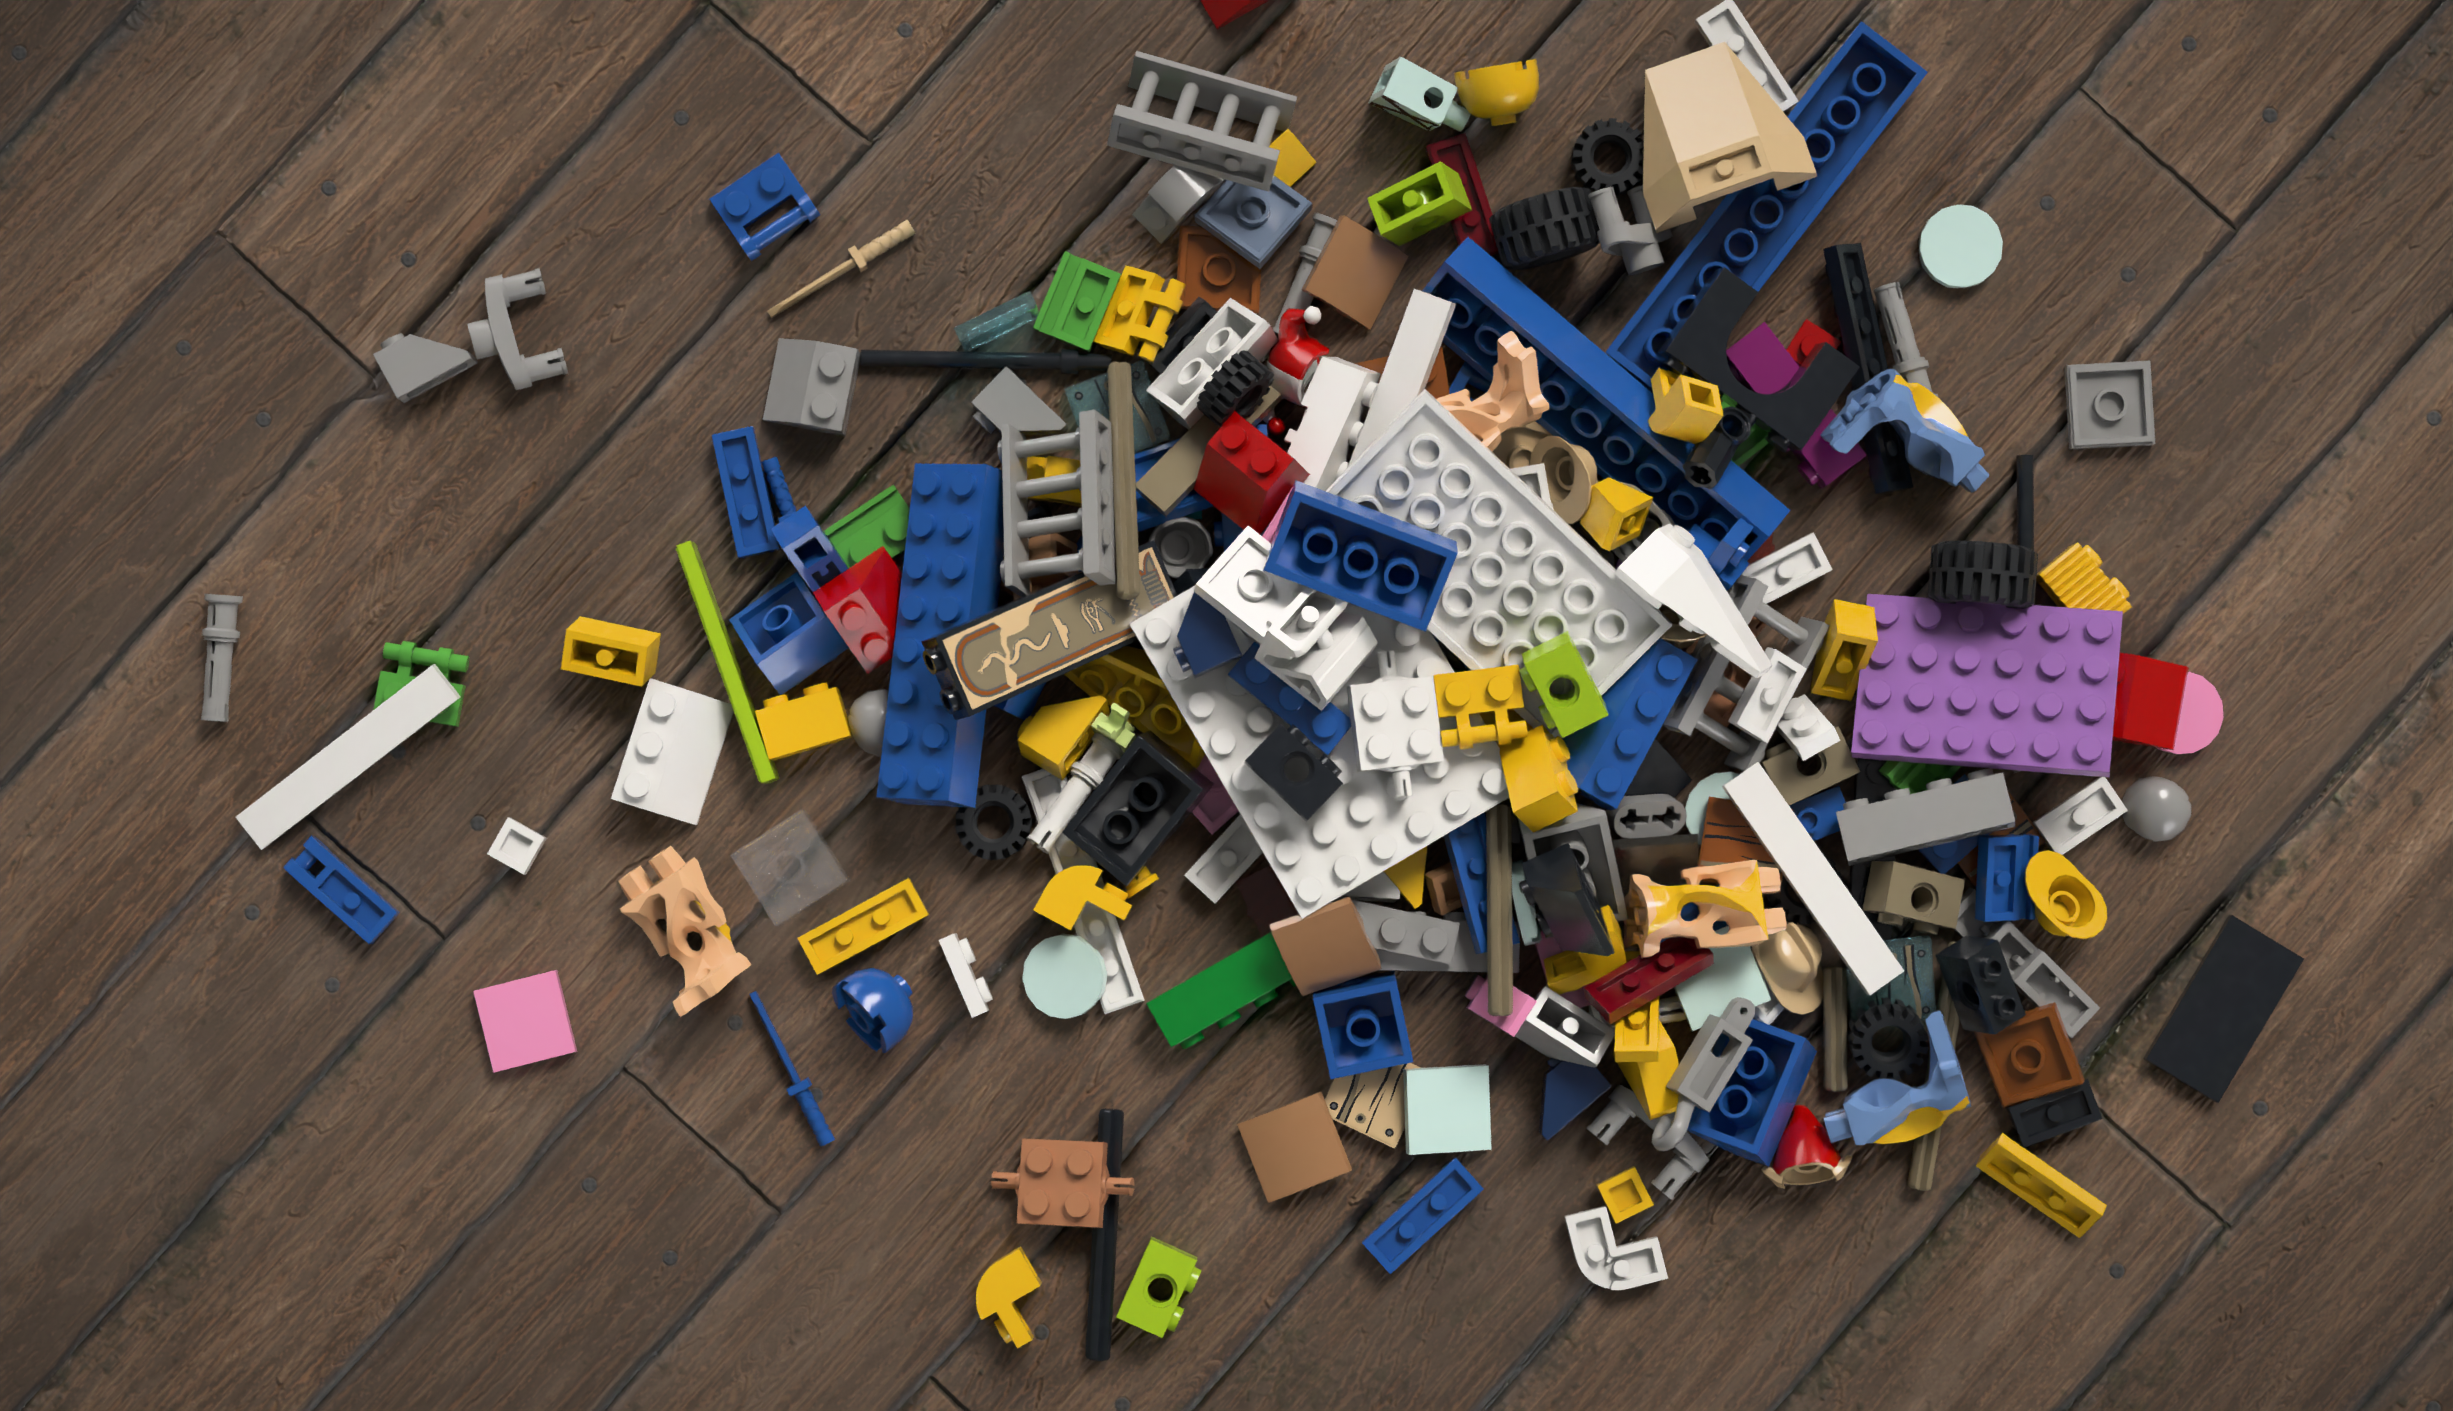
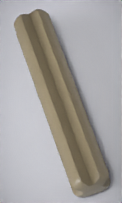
(1835, 1029)

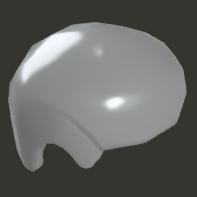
(1182, 545)
(868, 720)
(2156, 808)

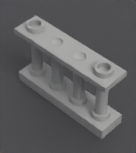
(1196, 147)
(1093, 519)
(1708, 673)

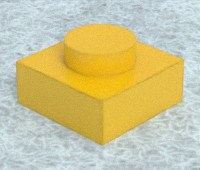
(1624, 1194)

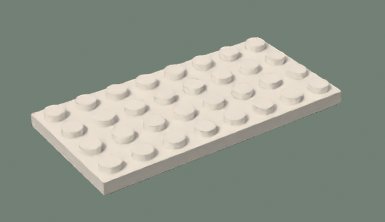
(1517, 561)

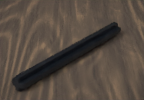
(1104, 1246)

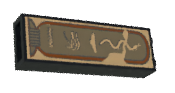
(1040, 636)

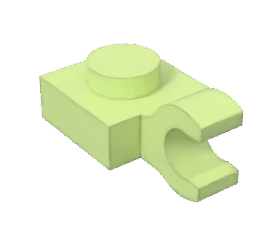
(1115, 727)

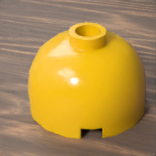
(1499, 90)

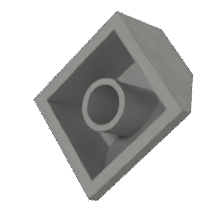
(812, 385)

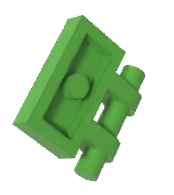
(407, 656)

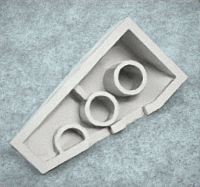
(1677, 574)

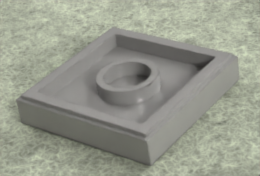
(2109, 405)

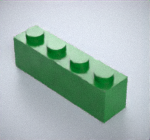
(1220, 991)

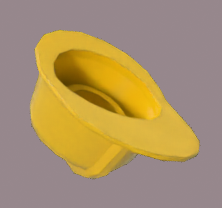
(2063, 897)

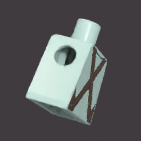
(1403, 91)

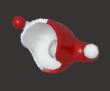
(1293, 360)

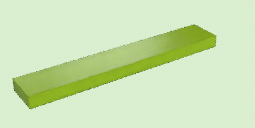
(726, 660)

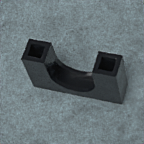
(1699, 350)

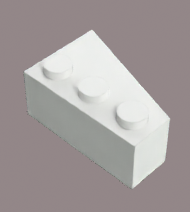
(1332, 419)

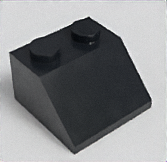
(1566, 902)

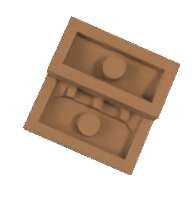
(1355, 272)
(1325, 946)
(1294, 1147)

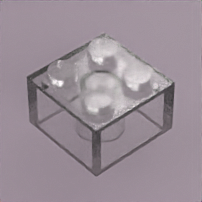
(790, 867)

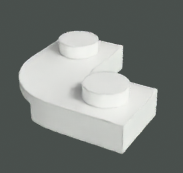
(1609, 1264)

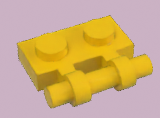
(1130, 311)
(1480, 692)

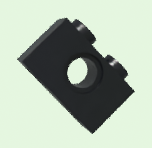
(1302, 796)
(1980, 984)

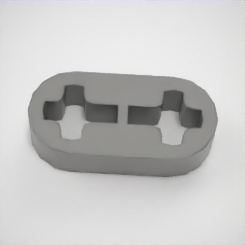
(1646, 824)

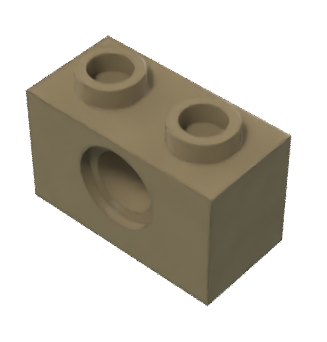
(1832, 767)
(1935, 895)

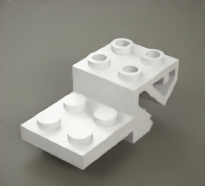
(1299, 629)

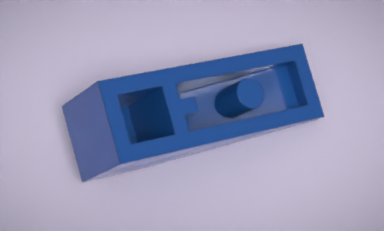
(809, 548)

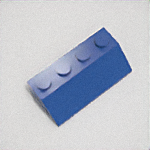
(1361, 555)
(1613, 748)

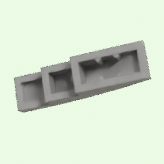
(2031, 969)

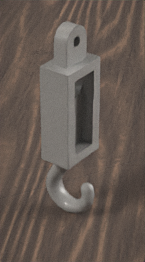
(1701, 1074)

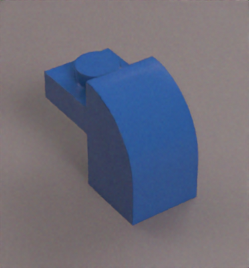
(1727, 555)

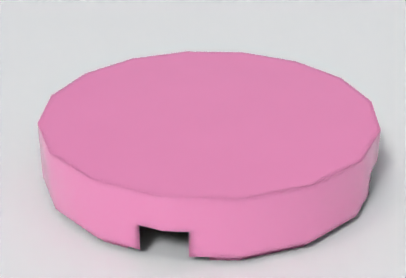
(2199, 716)

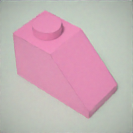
(1479, 1004)

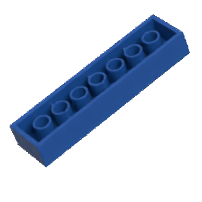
(946, 580)

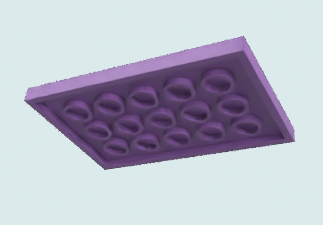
(1989, 686)

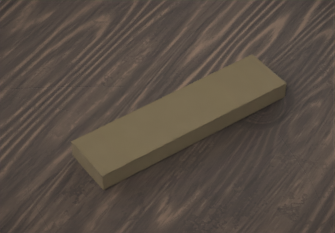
(1178, 469)

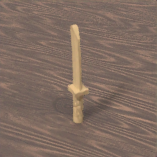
(858, 258)

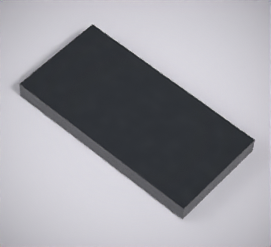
(2223, 1008)

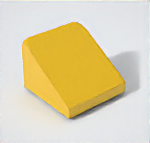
(1292, 159)

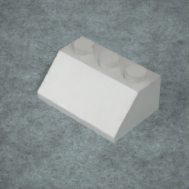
(1227, 333)
(673, 752)

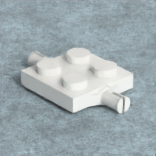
(1395, 724)

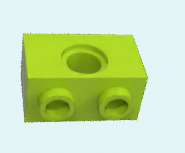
(1419, 203)
(1557, 660)
(1138, 1305)

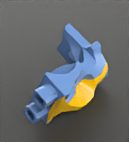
(1928, 428)
(1895, 1112)

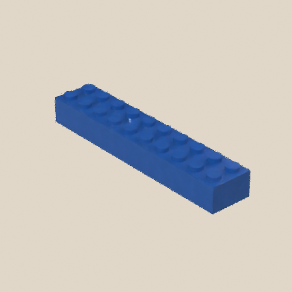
(1761, 225)
(1592, 398)

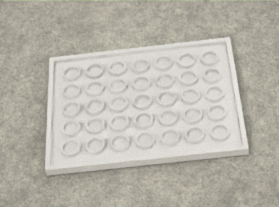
(1362, 823)

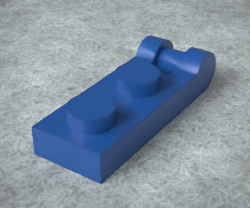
(342, 891)

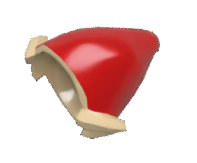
(1805, 1153)

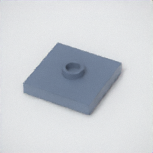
(1253, 219)

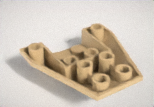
(1713, 135)

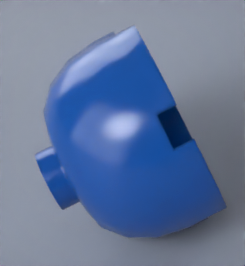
(877, 1006)

